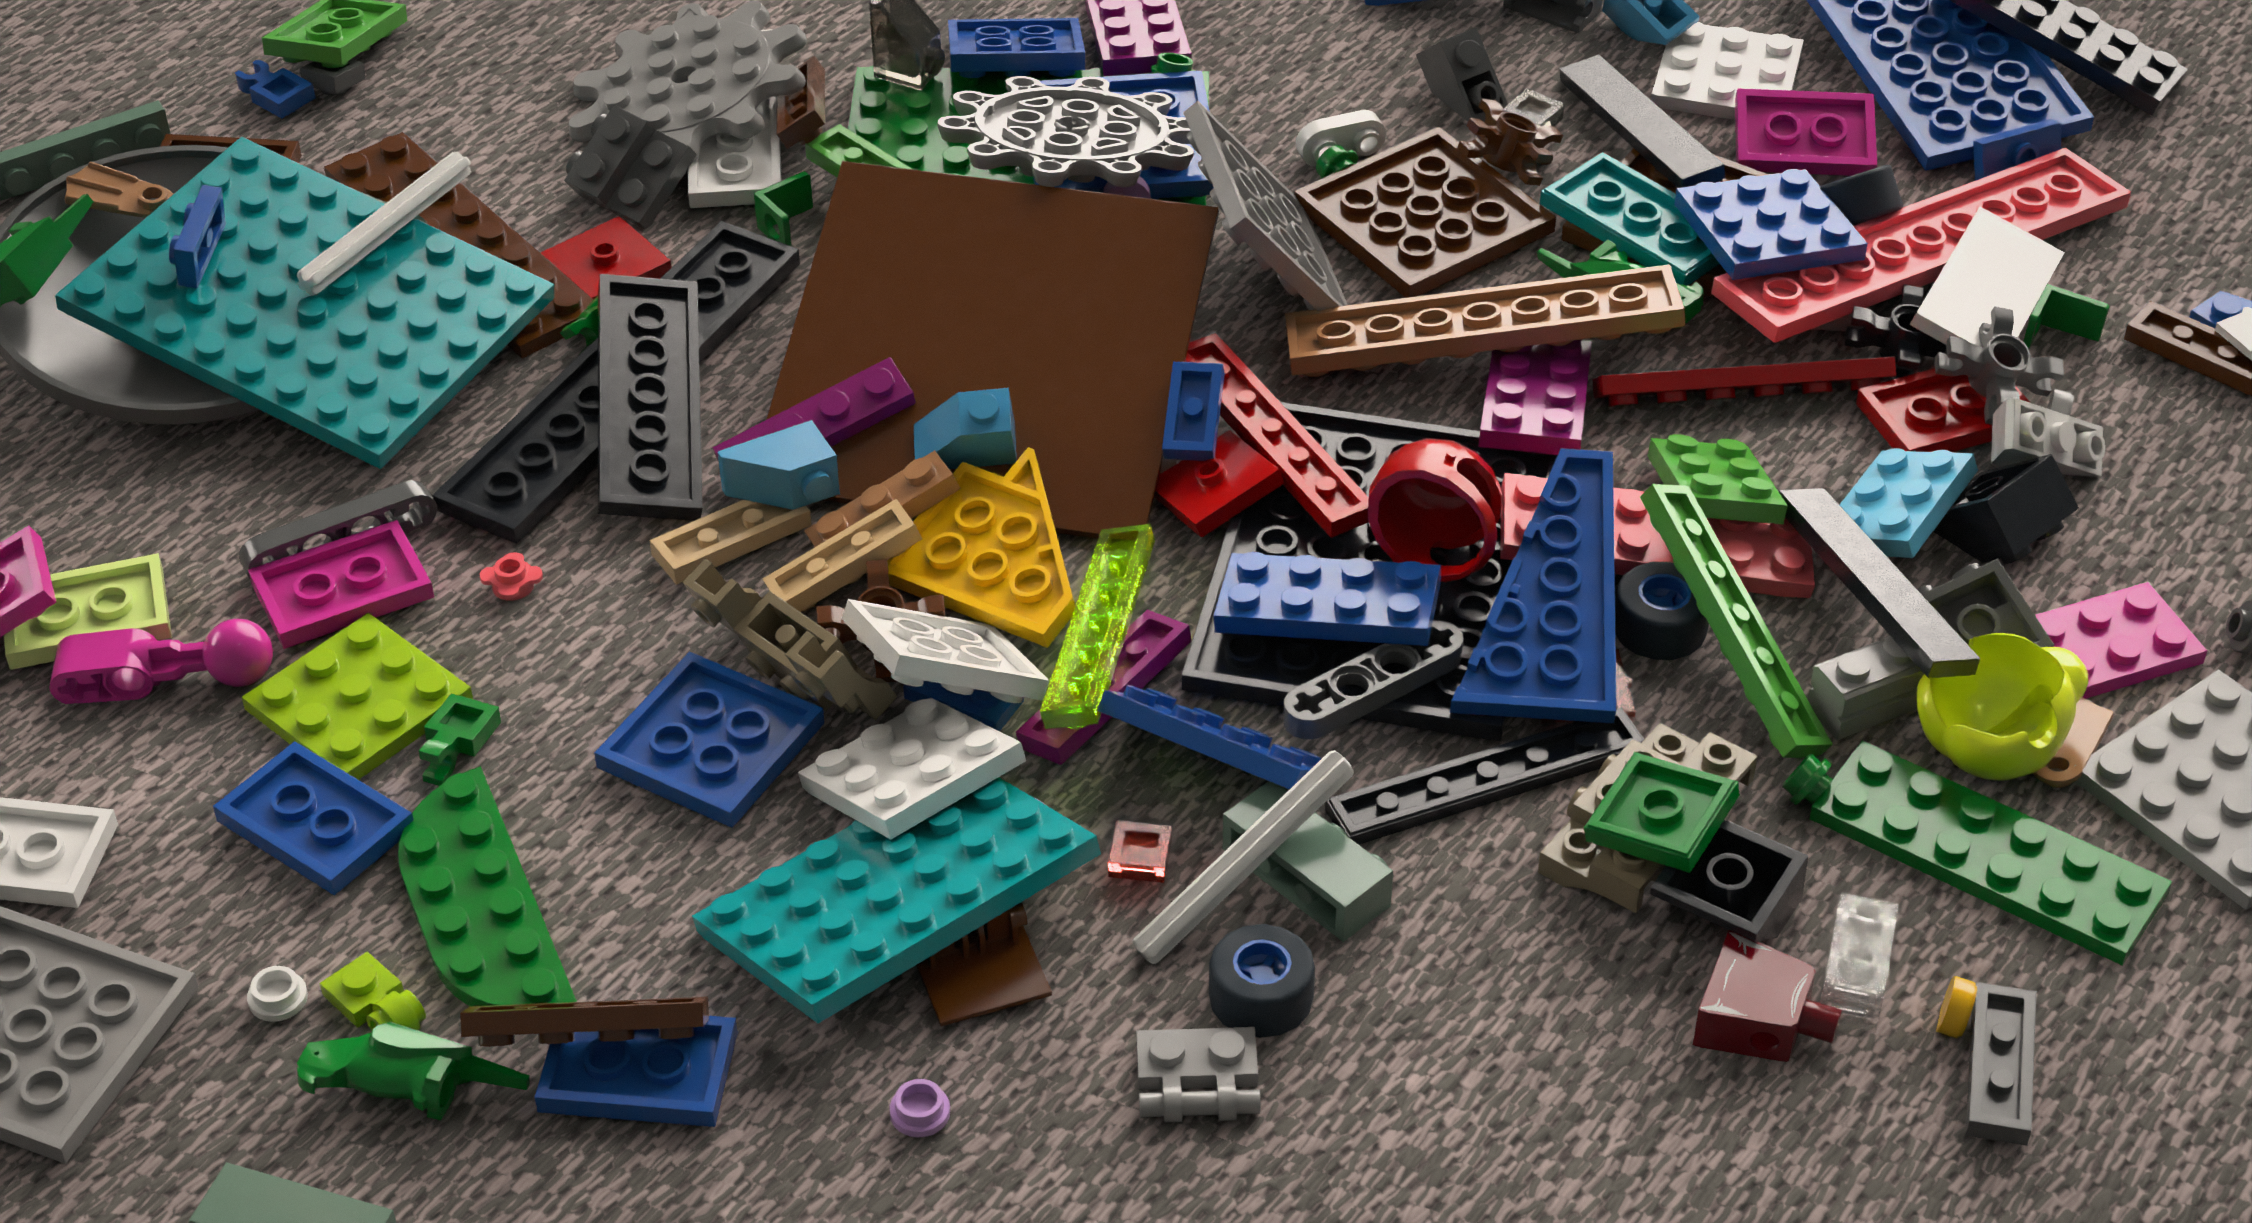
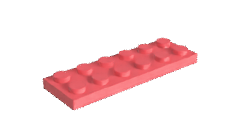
(1765, 555)

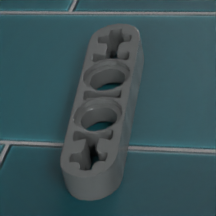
(340, 519)
(1367, 673)

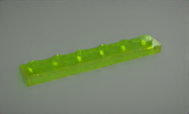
(1098, 627)

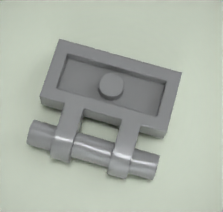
(1197, 1060)

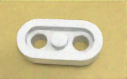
(1354, 130)

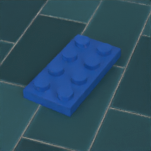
(1328, 598)
(1204, 733)

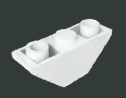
(2031, 431)

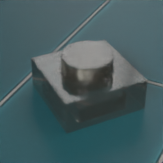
(1537, 108)

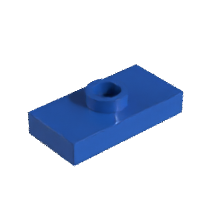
(2015, 147)

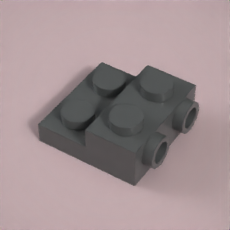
(628, 166)
(1985, 602)

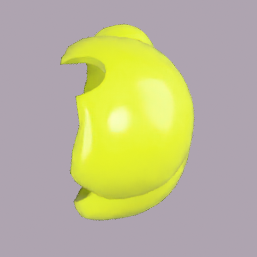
(2008, 713)

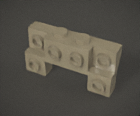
(787, 644)
(1613, 873)

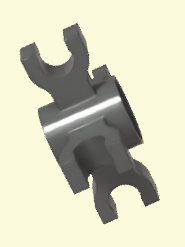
(1999, 363)

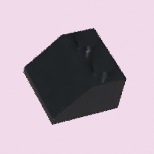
(2008, 510)
(1739, 883)

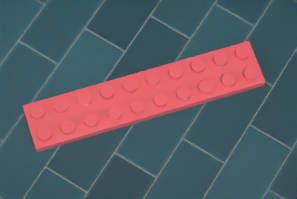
(1917, 240)

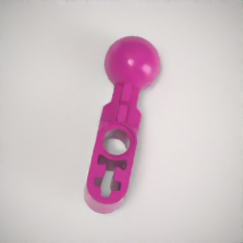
(132, 661)

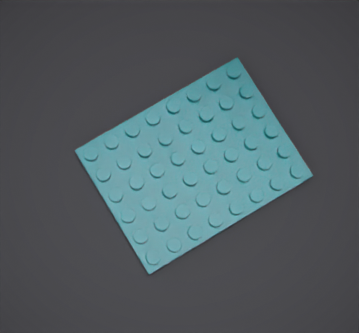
(345, 365)

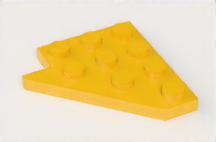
(992, 553)

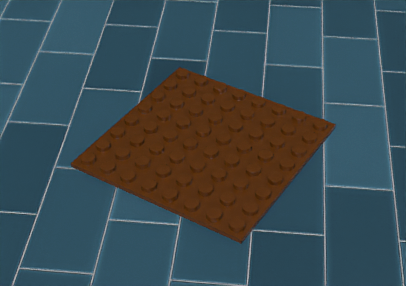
(1011, 288)

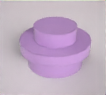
(919, 1108)

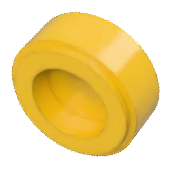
(1956, 1007)

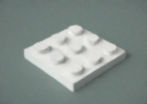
(1710, 63)
(945, 651)
(911, 767)

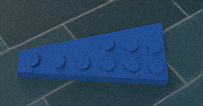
(1553, 620)

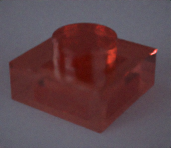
(1140, 851)

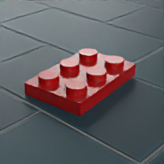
(1927, 412)

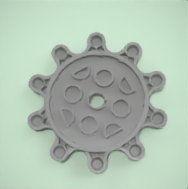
(728, 68)
(1069, 131)

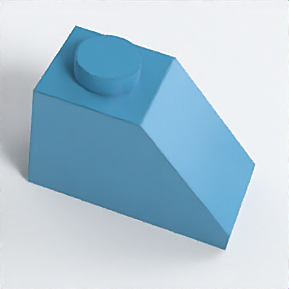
(1651, 19)
(969, 429)
(781, 468)

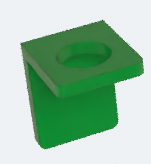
(781, 202)
(2067, 313)

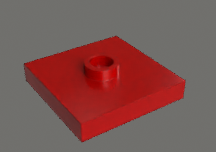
(607, 249)
(1219, 488)

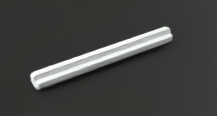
(383, 223)
(1243, 857)

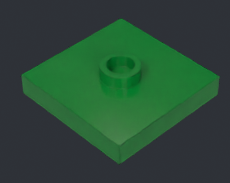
(1662, 811)

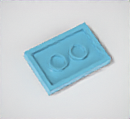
(1907, 496)

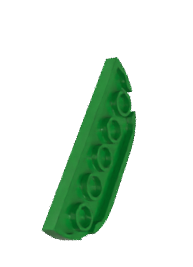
(477, 900)

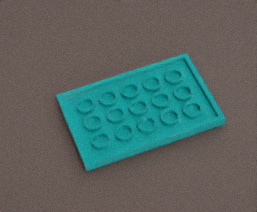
(876, 906)

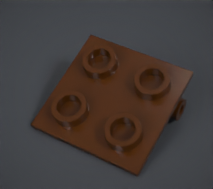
(985, 970)

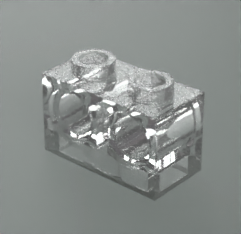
(1859, 960)

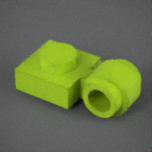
(372, 994)

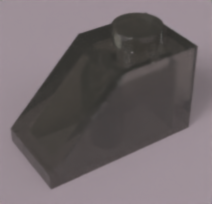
(904, 43)

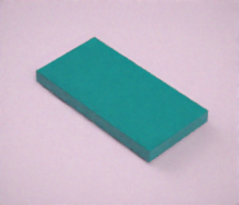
(1632, 213)

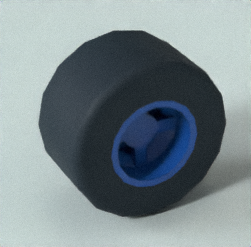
(1865, 194)
(1658, 613)
(1261, 979)

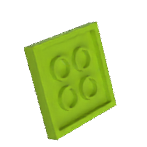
(355, 696)

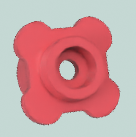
(511, 577)

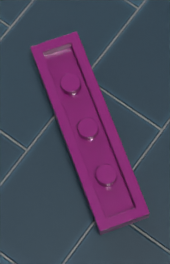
(841, 408)
(1146, 650)

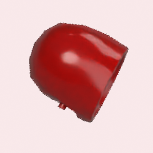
(1434, 498)

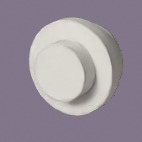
(276, 994)

